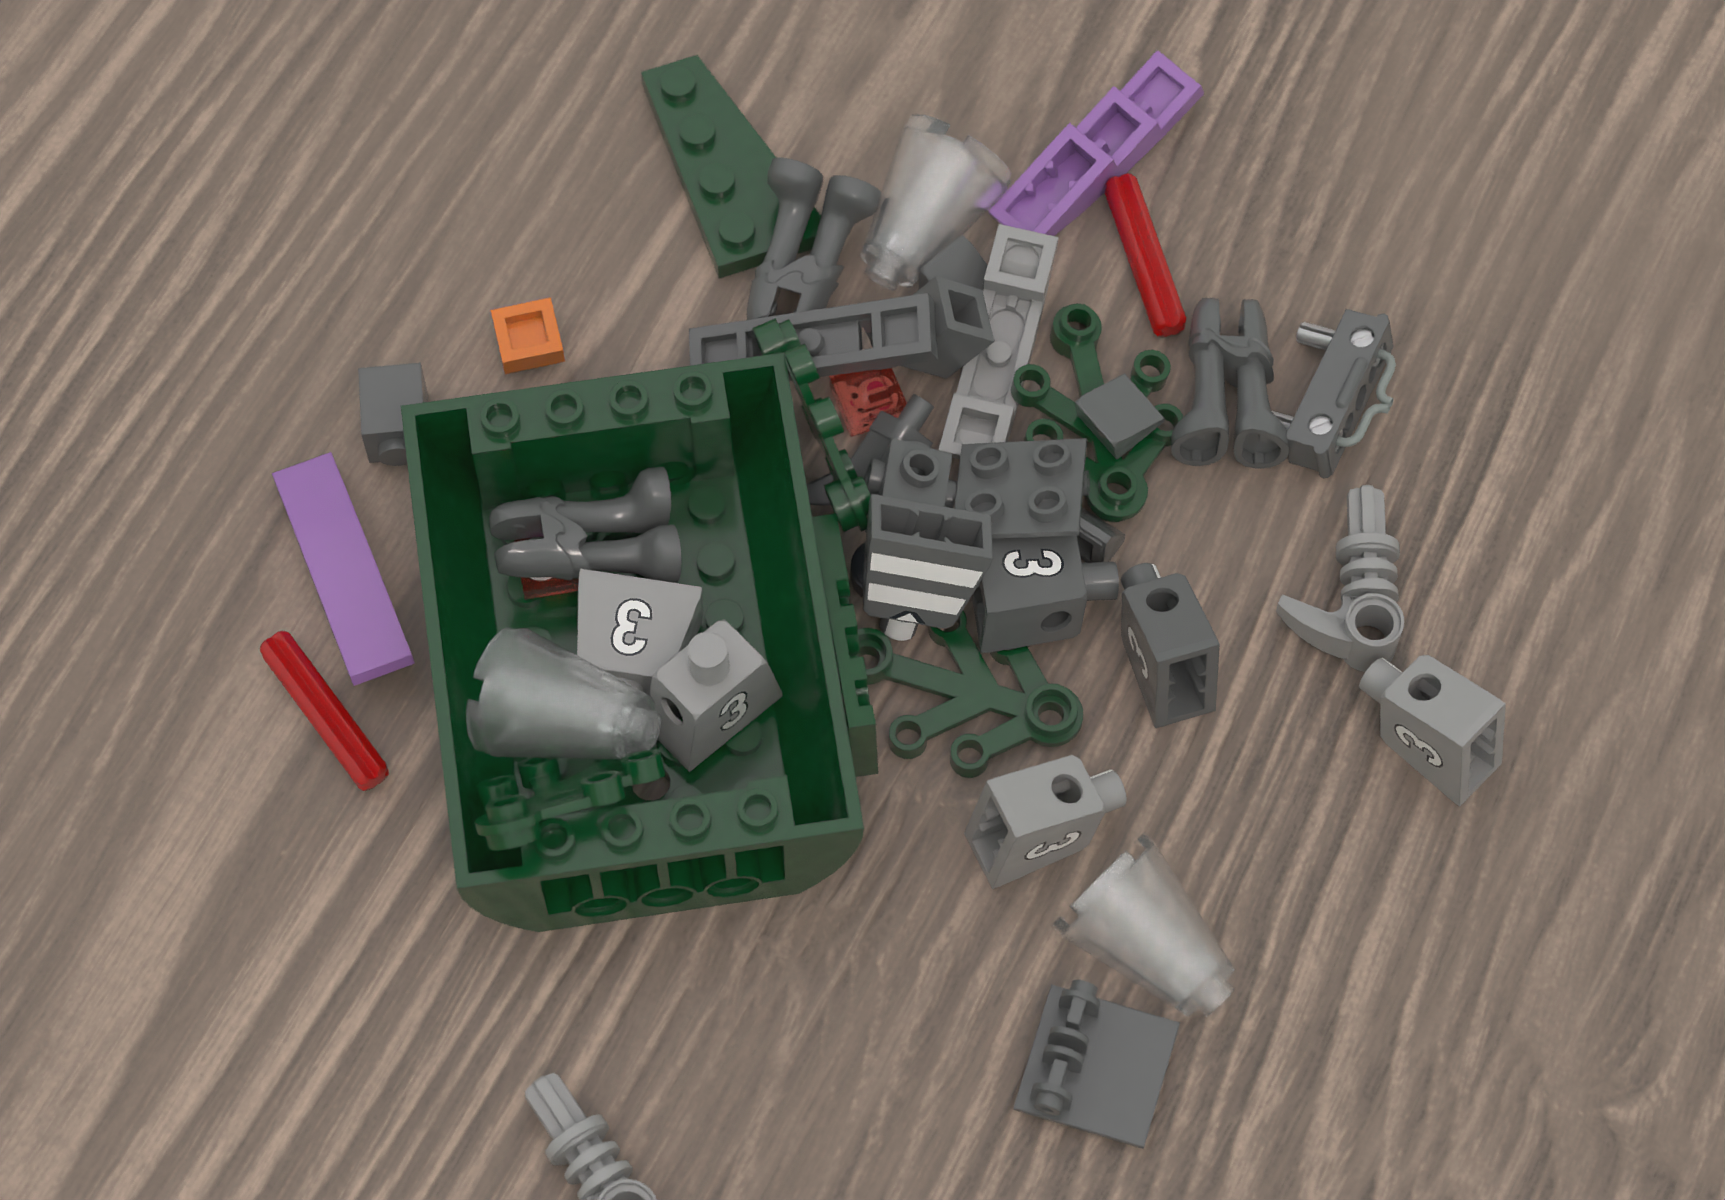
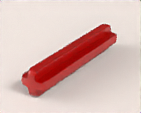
(1145, 255)
(324, 710)

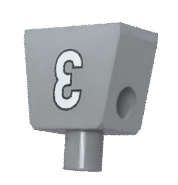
(634, 623)
(716, 689)
(1438, 723)
(1039, 816)

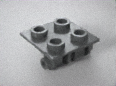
(1025, 486)
(1096, 1065)

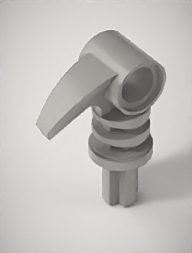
(1368, 590)
(580, 1144)

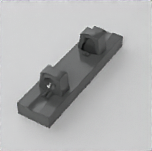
(898, 331)

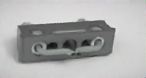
(1340, 389)

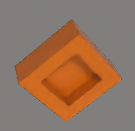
(527, 335)

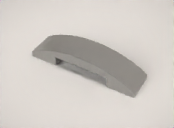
(1014, 300)

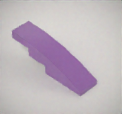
(1103, 145)
(343, 569)

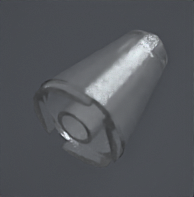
(929, 199)
(555, 704)
(1150, 932)

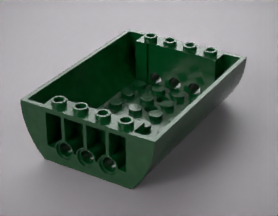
(770, 803)

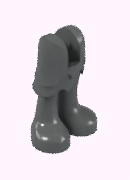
(816, 275)
(1245, 364)
(564, 530)

